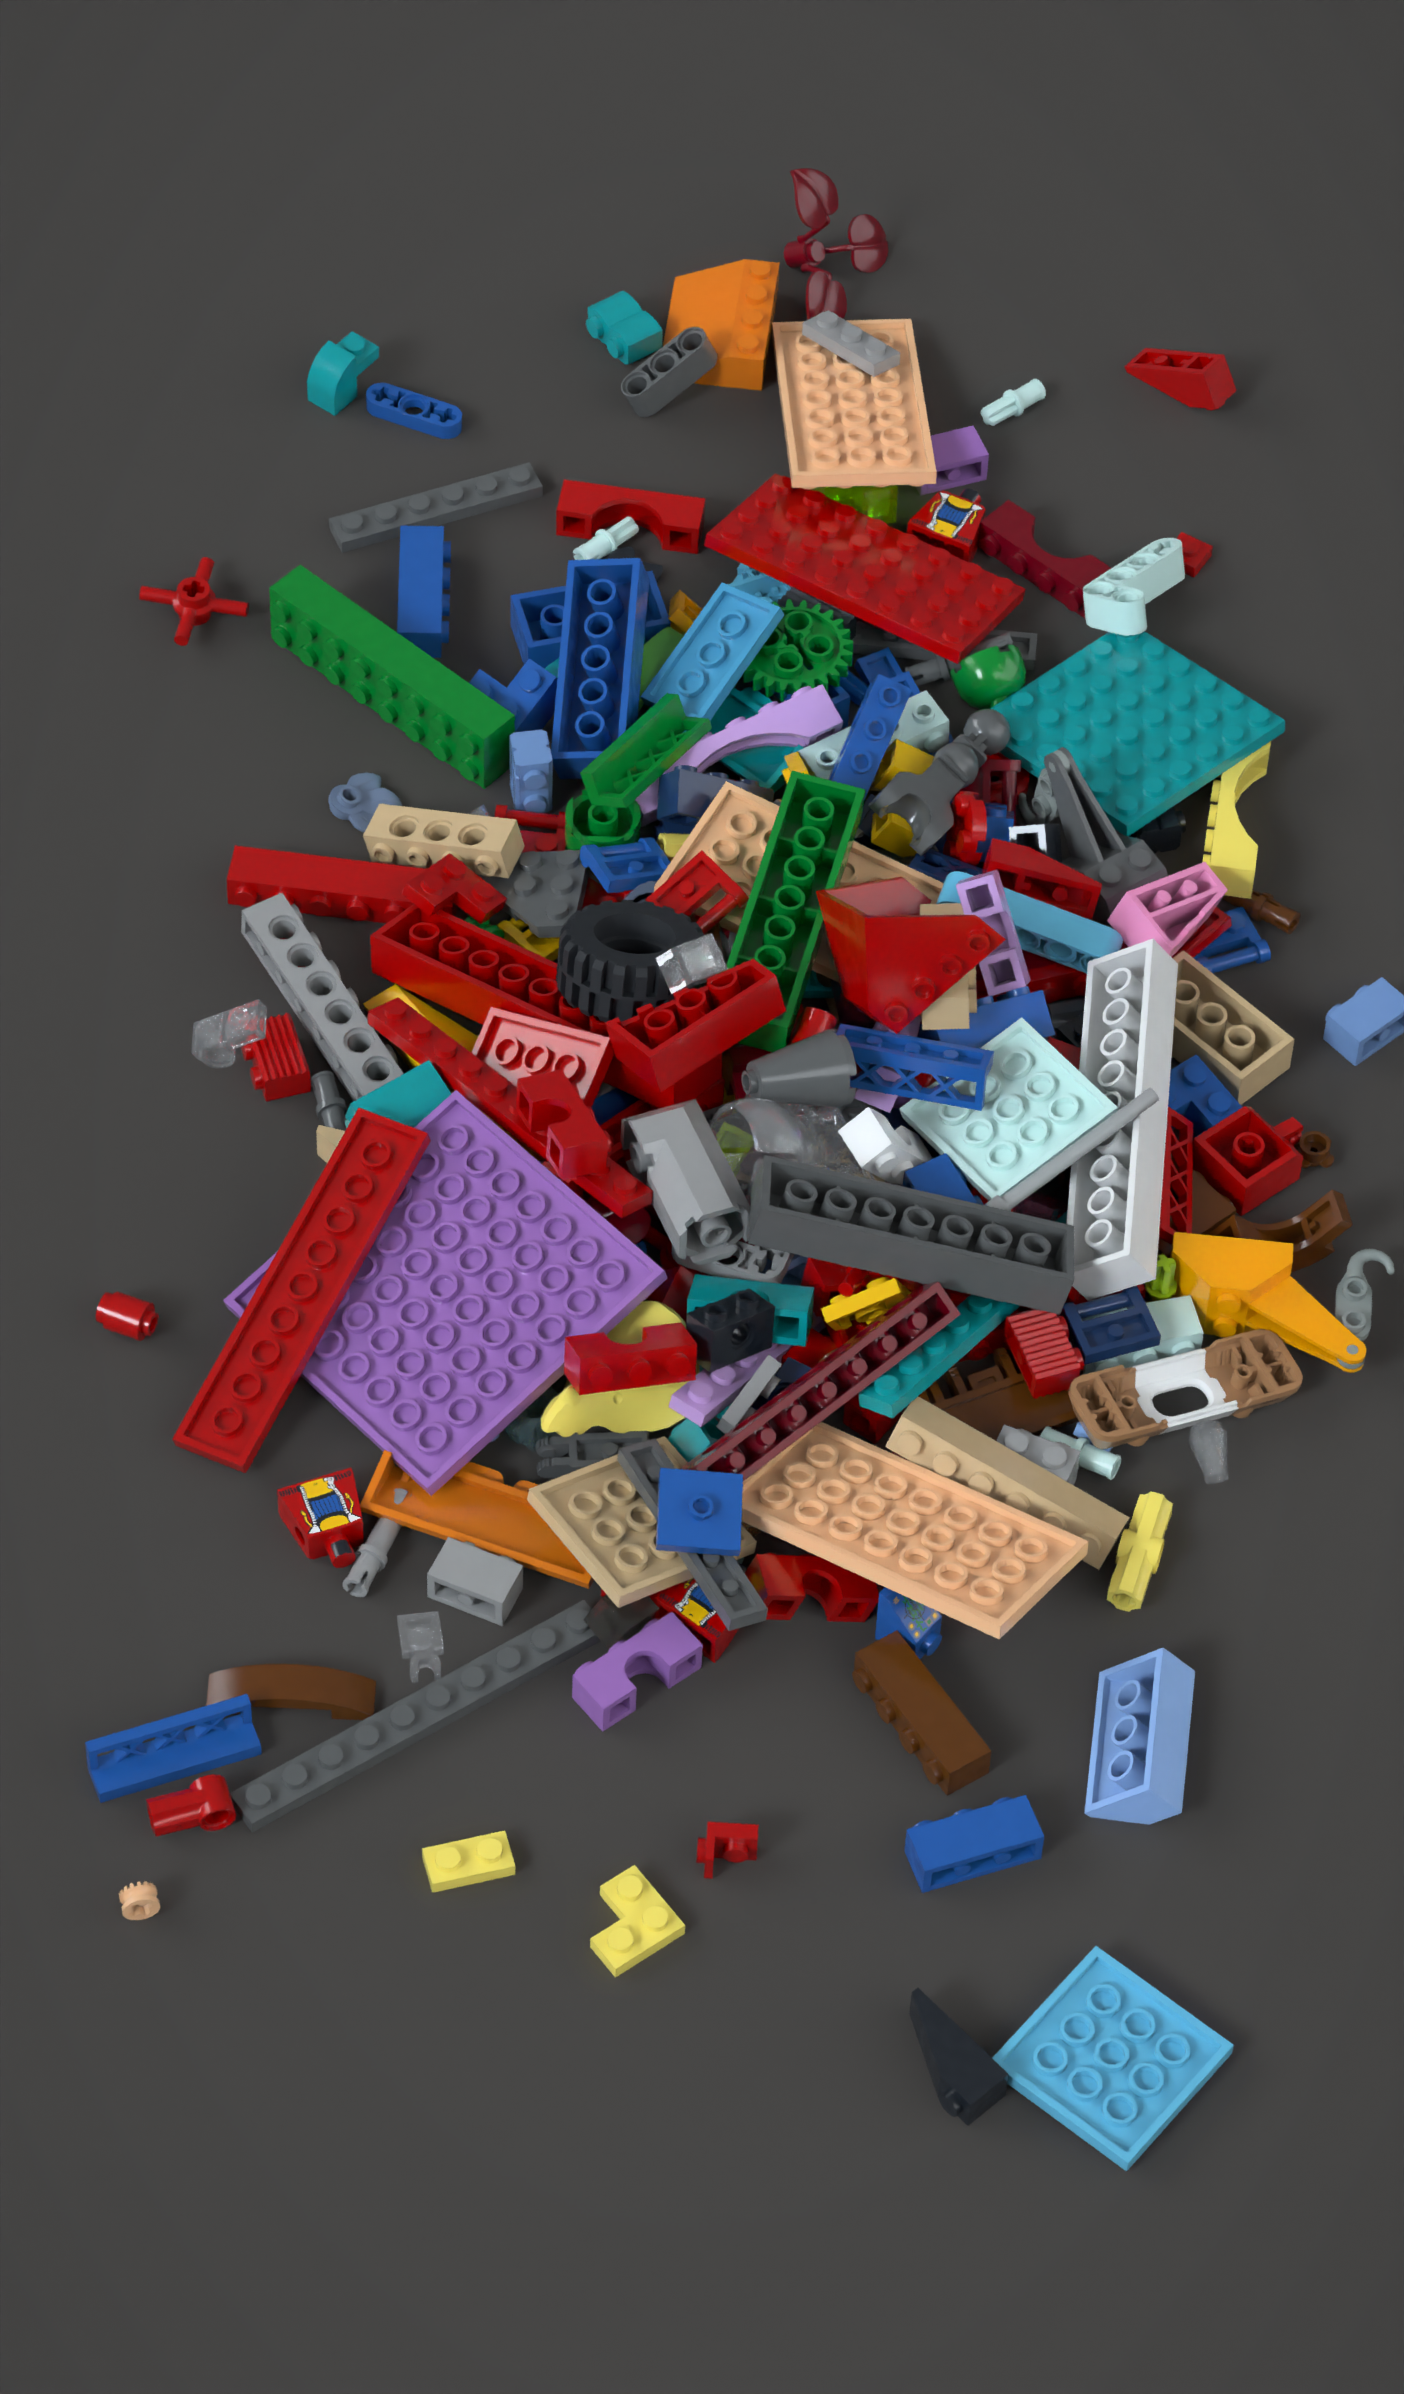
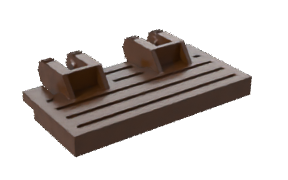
(1000, 1399)

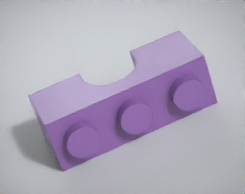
(660, 1649)

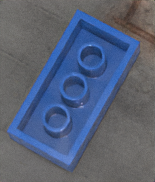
(539, 620)

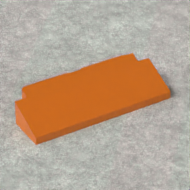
(477, 1510)

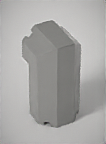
(689, 1180)

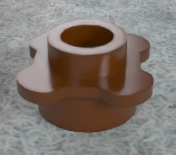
(1320, 1144)

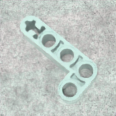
(1119, 596)

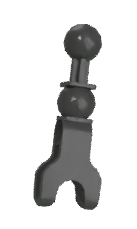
(926, 797)

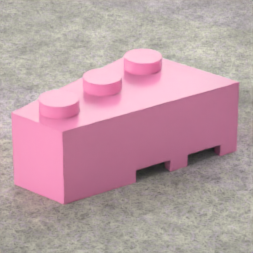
(1168, 908)

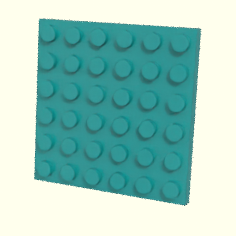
(1137, 725)

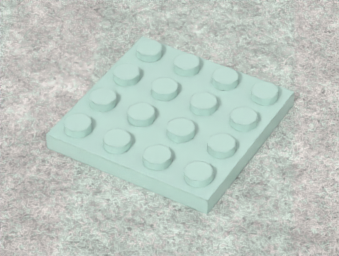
(1029, 1113)

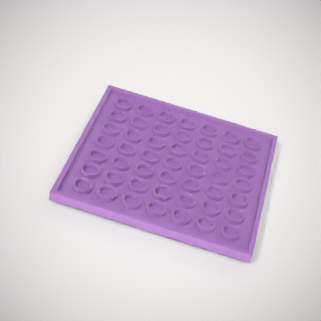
(468, 1298)

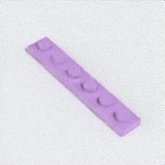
(716, 1390)

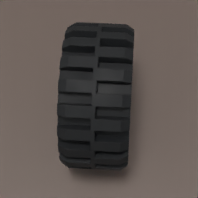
(611, 956)

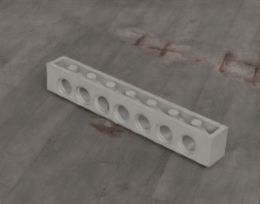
(276, 919)

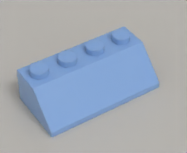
(1140, 1739)

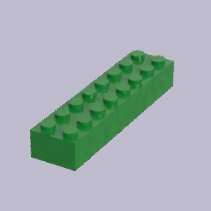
(391, 676)
(783, 914)

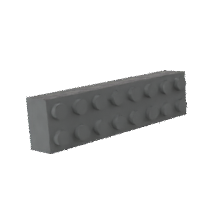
(911, 1234)

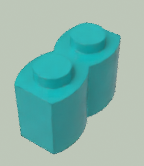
(624, 327)

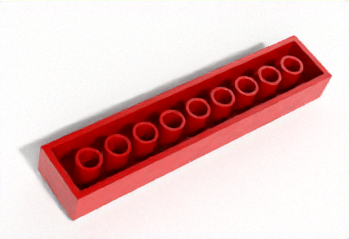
(479, 970)

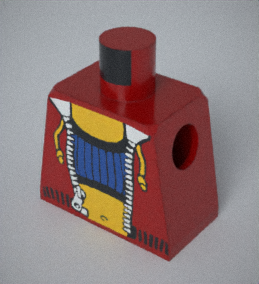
(950, 523)
(324, 1516)
(697, 1614)

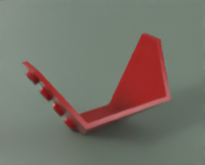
(892, 956)

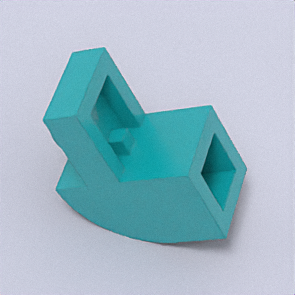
(335, 372)

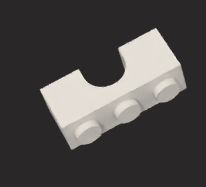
(882, 1148)

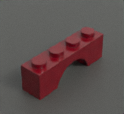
(1010, 539)

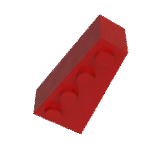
(697, 1025)

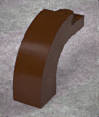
(1309, 1231)

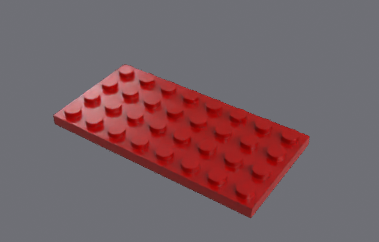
(866, 568)

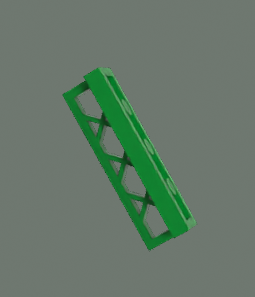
(642, 753)

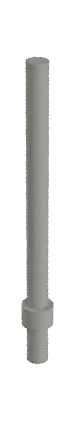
(1075, 1151)

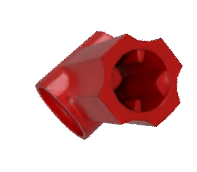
(203, 1805)

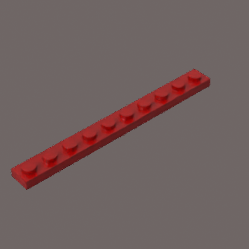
(495, 1097)

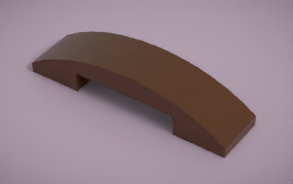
(296, 1687)

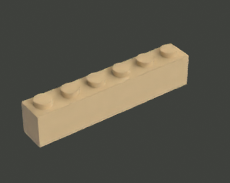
(980, 1463)

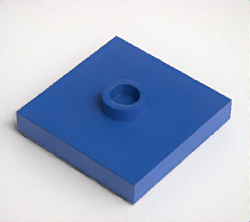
(699, 1512)

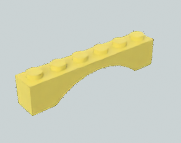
(1231, 848)

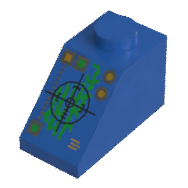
(913, 1620)

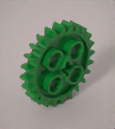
(802, 652)

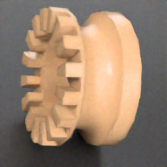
(139, 1901)

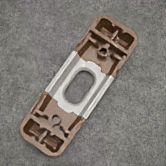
(1232, 1372)

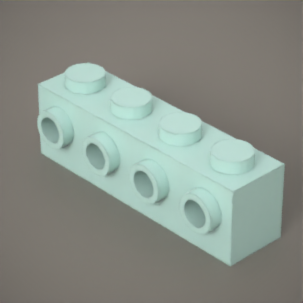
(920, 726)

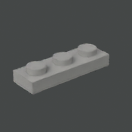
(851, 343)

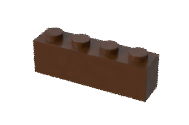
(921, 1713)

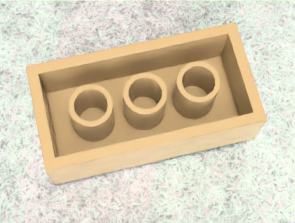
(1226, 1032)

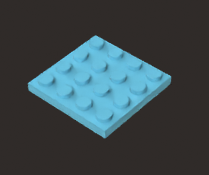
(1111, 2057)

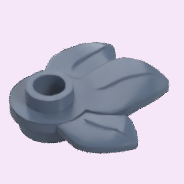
(360, 799)

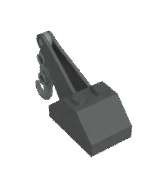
(1093, 843)

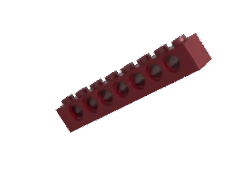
(829, 1384)

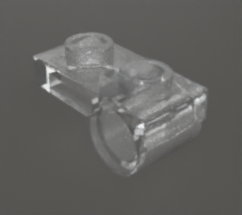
(219, 1035)

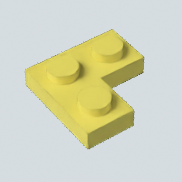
(643, 1926)

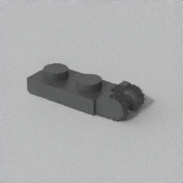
(582, 1450)

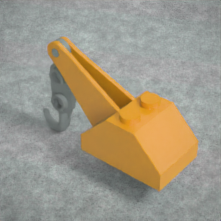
(1249, 1287)

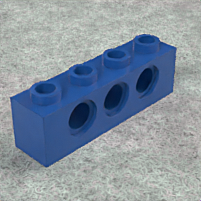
(870, 733)

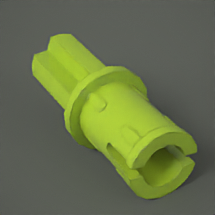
(1164, 1285)

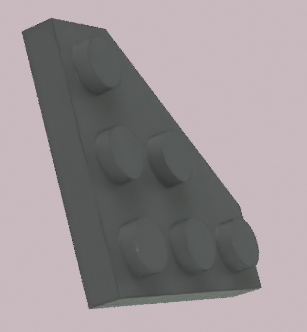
(544, 889)

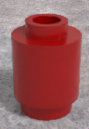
(127, 1315)

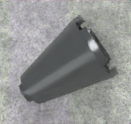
(805, 1072)

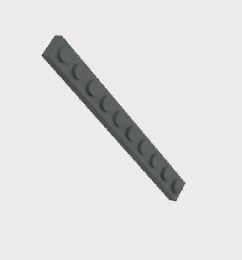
(414, 1717)

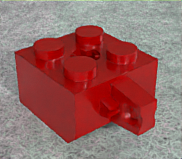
(1249, 1157)

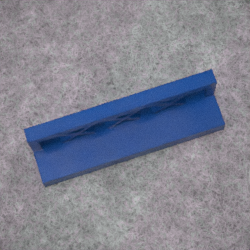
(919, 1057)
(173, 1752)

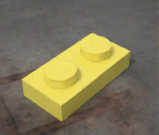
(468, 1861)

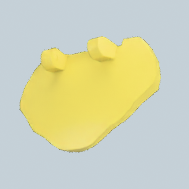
(620, 1409)

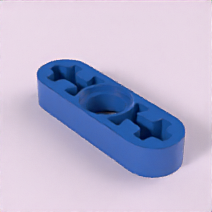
(437, 418)

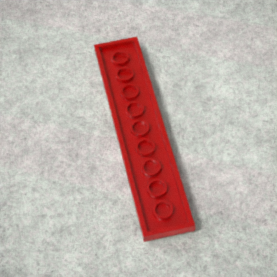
(301, 1290)

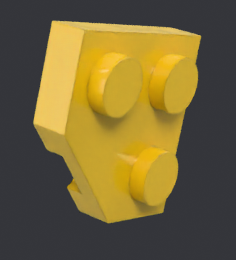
(865, 1305)

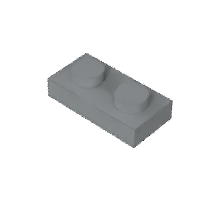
(761, 1383)

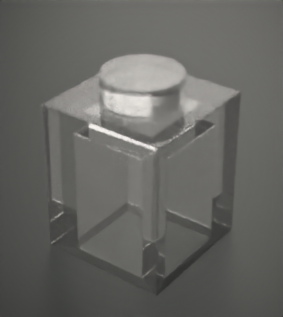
(691, 963)

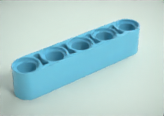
(1048, 929)

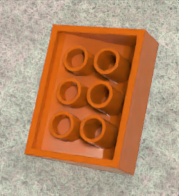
(735, 311)

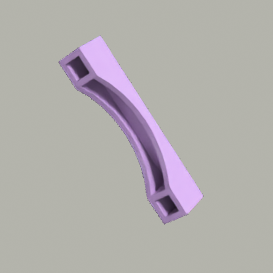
(800, 720)

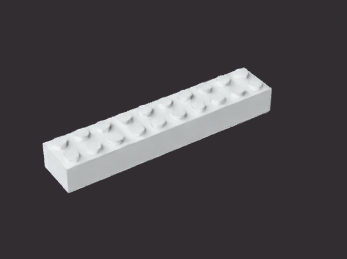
(1120, 1181)

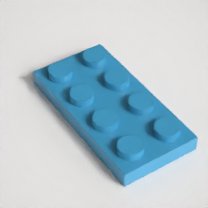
(715, 651)

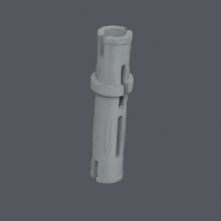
(372, 1555)

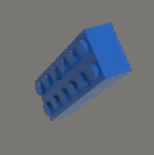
(598, 659)

